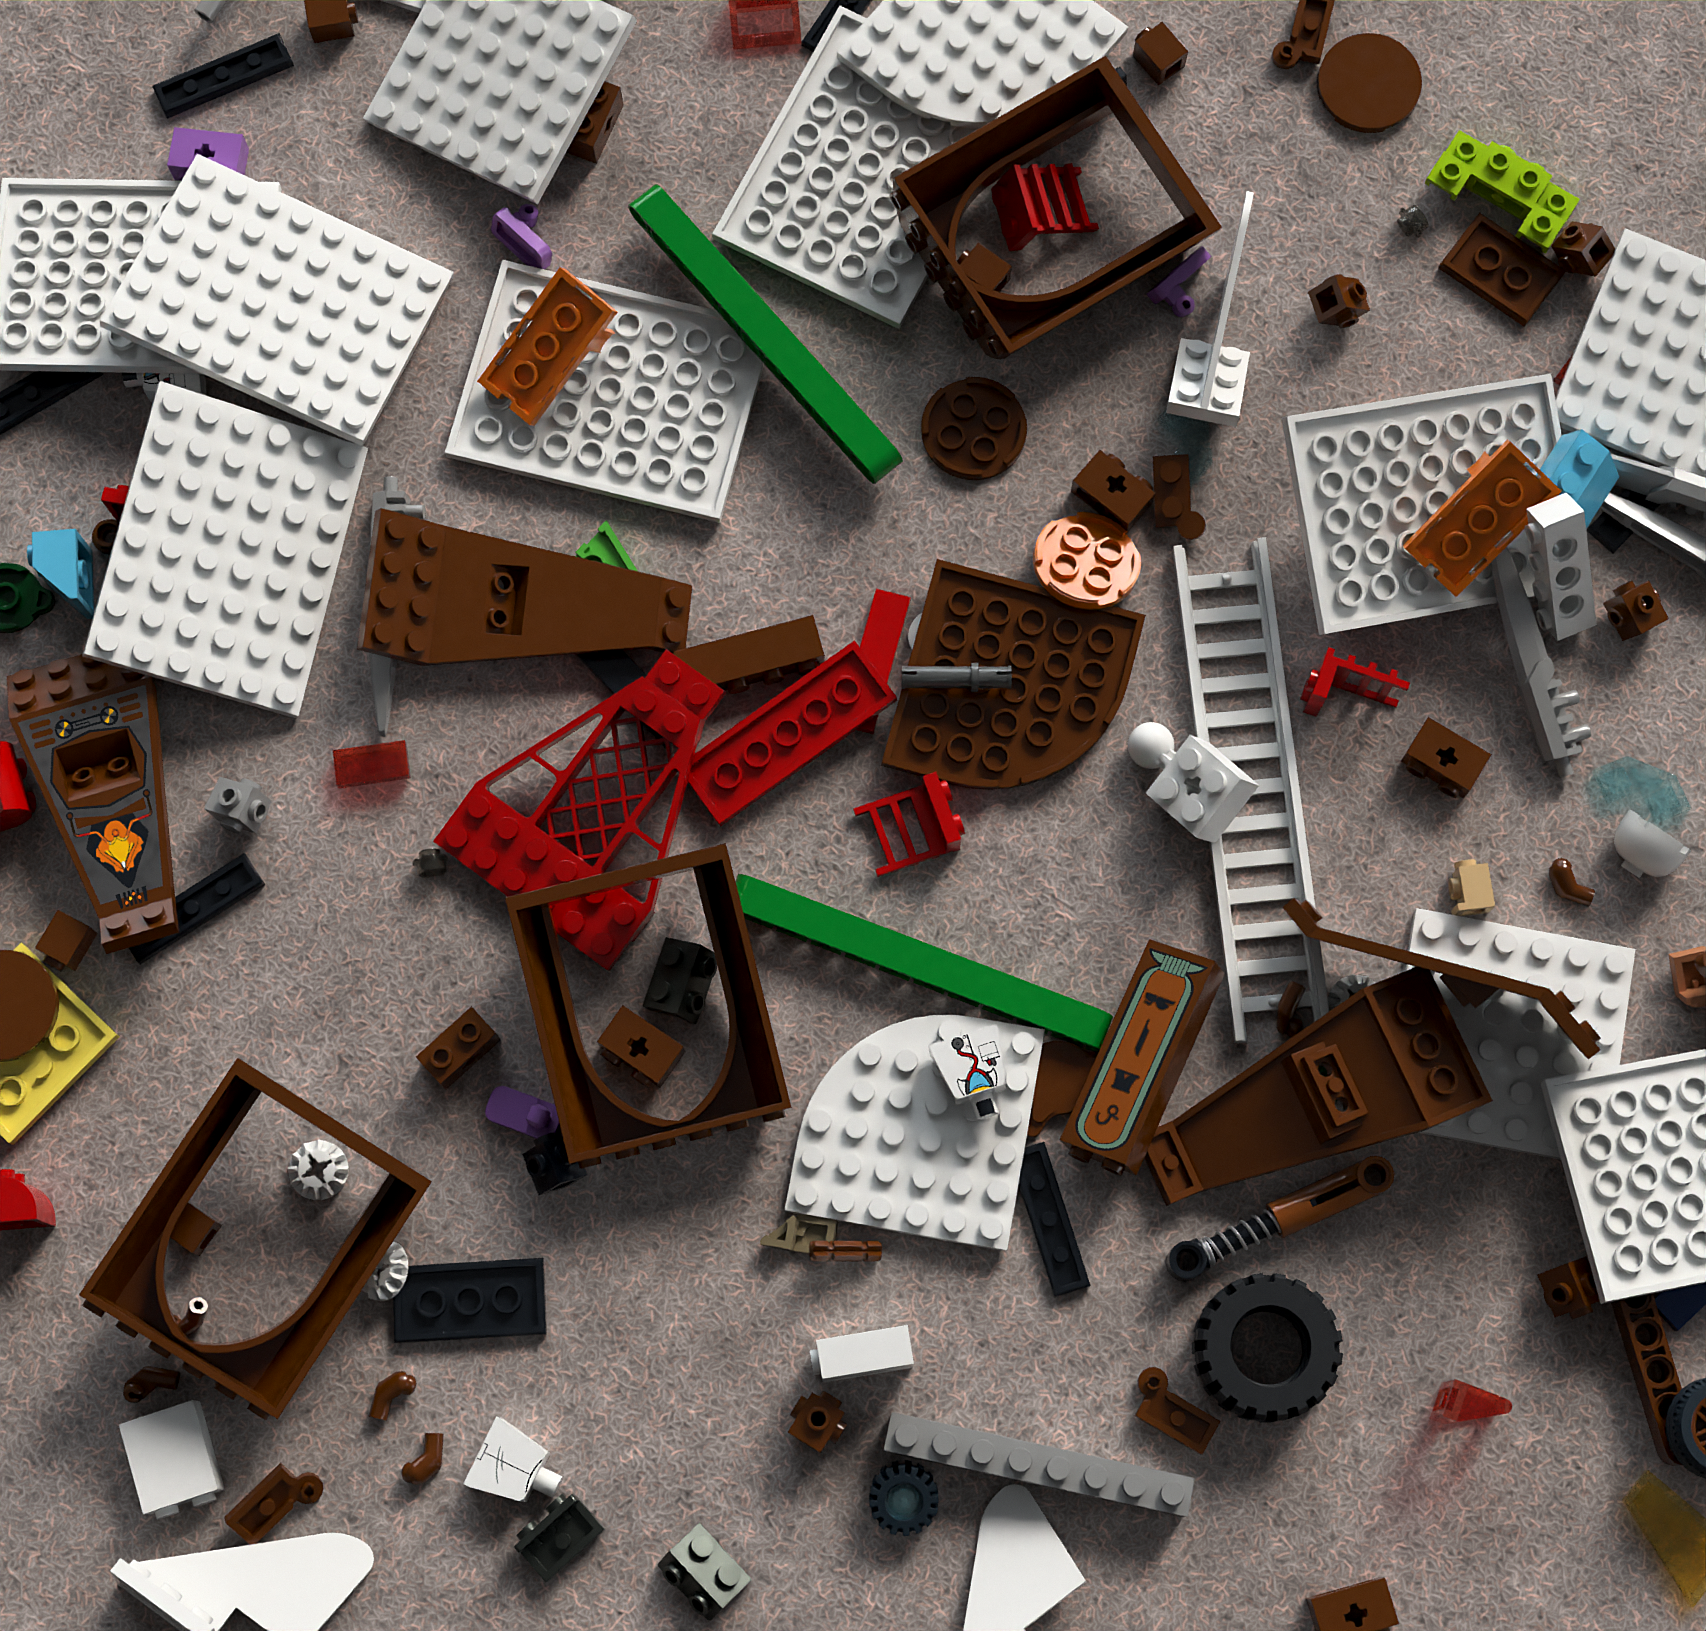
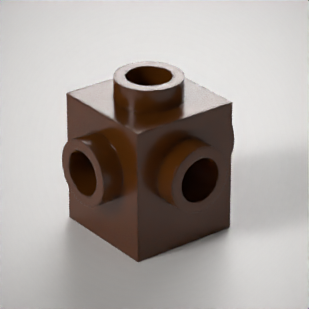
(1583, 248)
(1339, 301)
(1635, 609)
(1570, 1288)
(812, 1435)

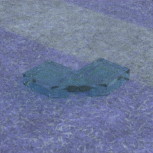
(1195, 440)
(1658, 788)

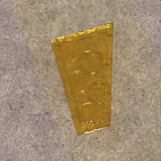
(1673, 1531)

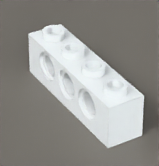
(1561, 566)

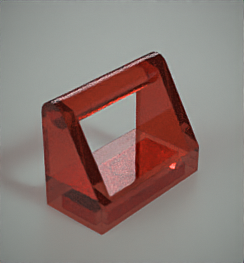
(764, 39)
(1464, 1402)

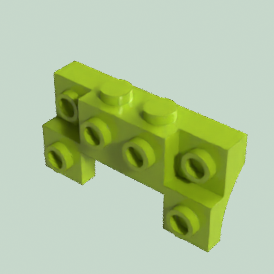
(1507, 182)

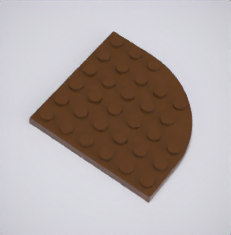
(1063, 692)

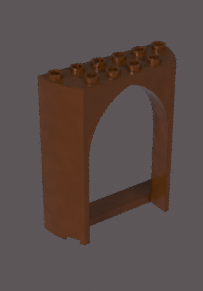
(941, 188)
(588, 1112)
(275, 1362)

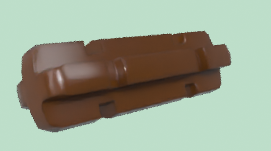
(845, 1251)

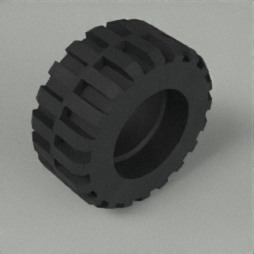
(1318, 1338)

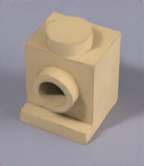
(1471, 888)

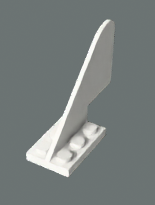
(1208, 376)
(1017, 1565)
(274, 1583)

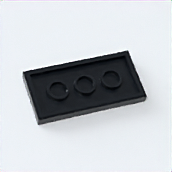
(471, 1301)

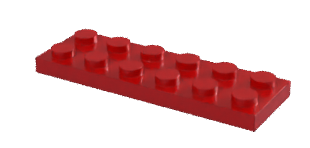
(788, 732)

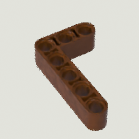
(1640, 1357)

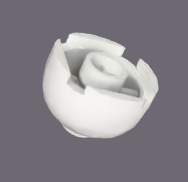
(1647, 847)

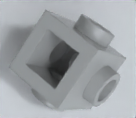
(238, 805)

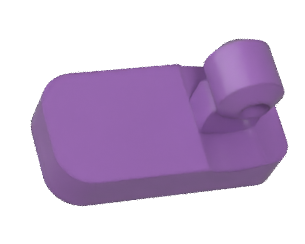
(518, 237)
(1169, 286)
(522, 1112)

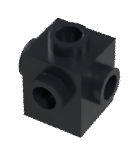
(550, 1165)

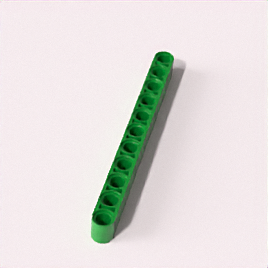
(765, 334)
(923, 962)

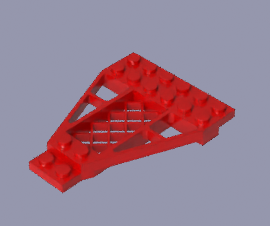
(522, 857)

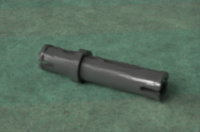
(956, 677)

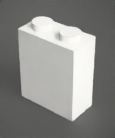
(862, 1354)
(172, 1459)

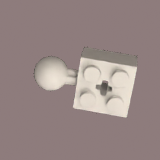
(1196, 782)

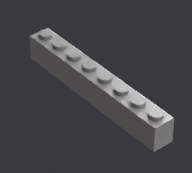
(1039, 1464)

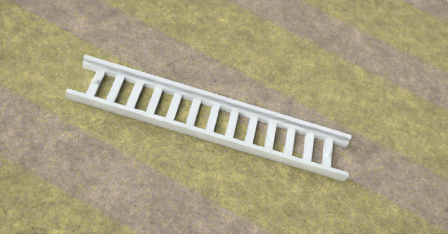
(1286, 784)

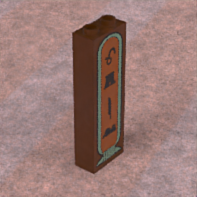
(1142, 1058)

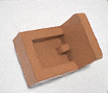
(1687, 981)

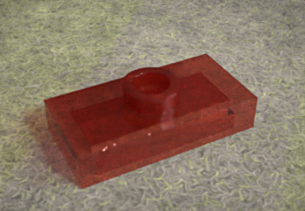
(371, 764)

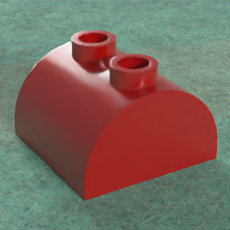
(15, 802)
(23, 1204)

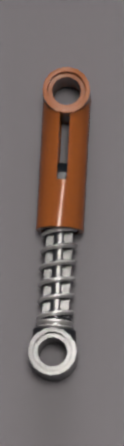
(1284, 1216)

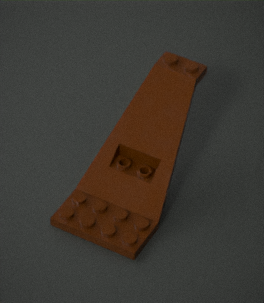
(438, 589)
(1386, 1059)

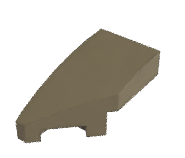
(799, 1232)

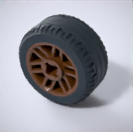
(1687, 1427)

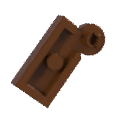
(1306, 36)
(1173, 496)
(1172, 1413)
(271, 1502)

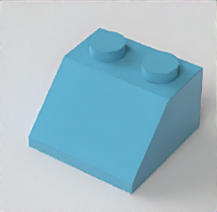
(1581, 470)
(65, 565)

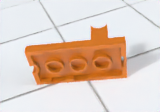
(551, 348)
(1480, 516)

